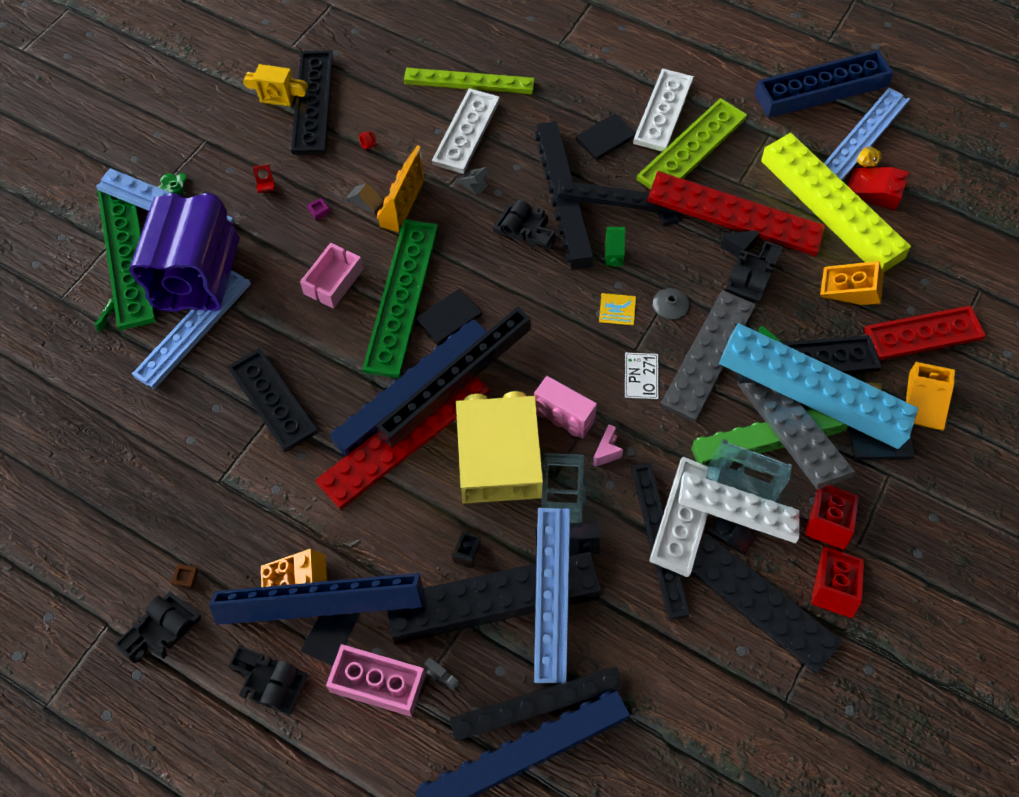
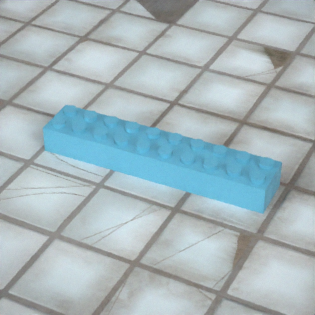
(819, 386)

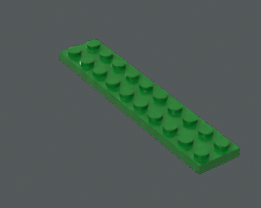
(121, 239)
(400, 299)

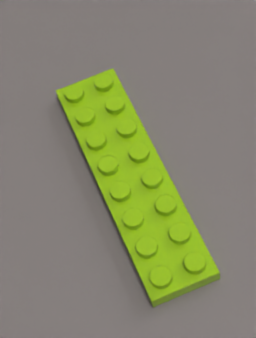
(695, 143)

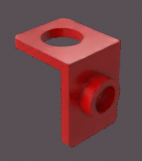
(266, 184)

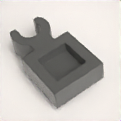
(436, 672)

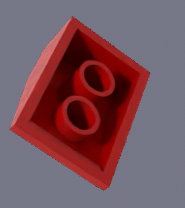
(879, 185)
(833, 516)
(838, 582)

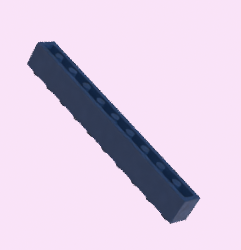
(363, 424)
(317, 599)
(530, 750)

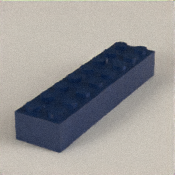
(823, 83)

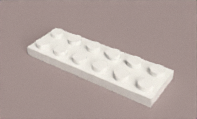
(663, 110)
(465, 131)
(739, 507)
(680, 526)

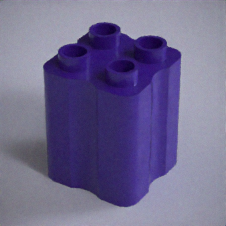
(185, 253)

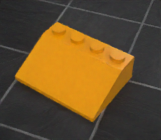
(402, 193)

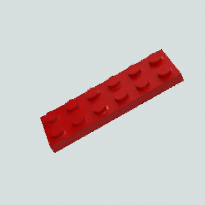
(925, 332)

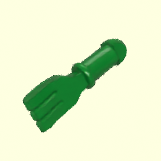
(102, 321)

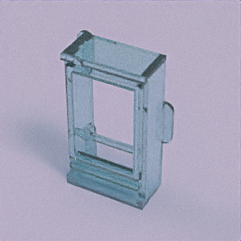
(564, 460)
(719, 471)

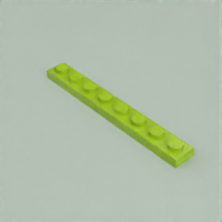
(468, 80)

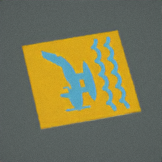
(617, 309)

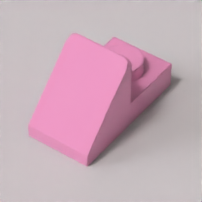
(607, 451)

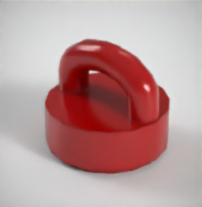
(366, 141)

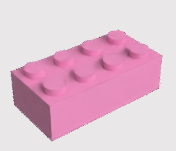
(376, 680)

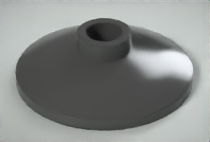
(668, 309)

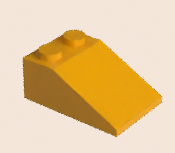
(853, 283)

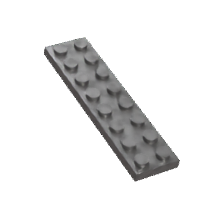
(701, 365)
(799, 435)

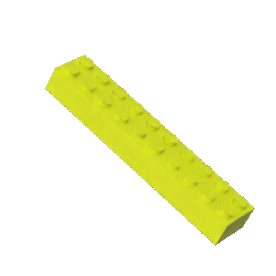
(834, 202)

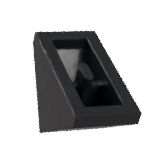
(739, 241)

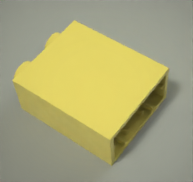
(498, 448)

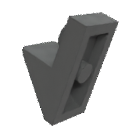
(475, 180)

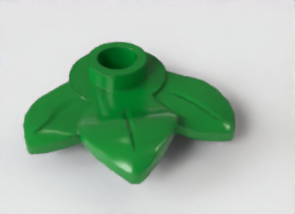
(173, 183)

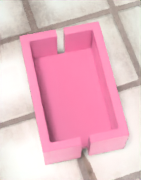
(331, 275)
(564, 407)

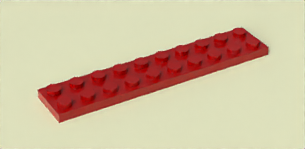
(736, 213)
(376, 458)

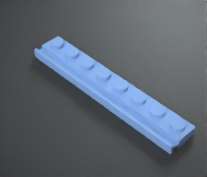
(866, 132)
(131, 189)
(186, 336)
(551, 595)

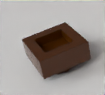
(184, 576)

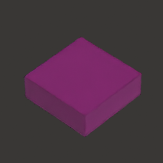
(318, 209)

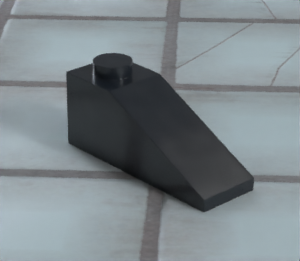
(582, 538)

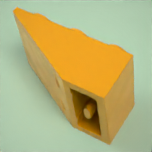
(931, 392)
(299, 568)

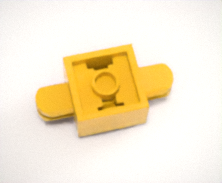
(275, 85)

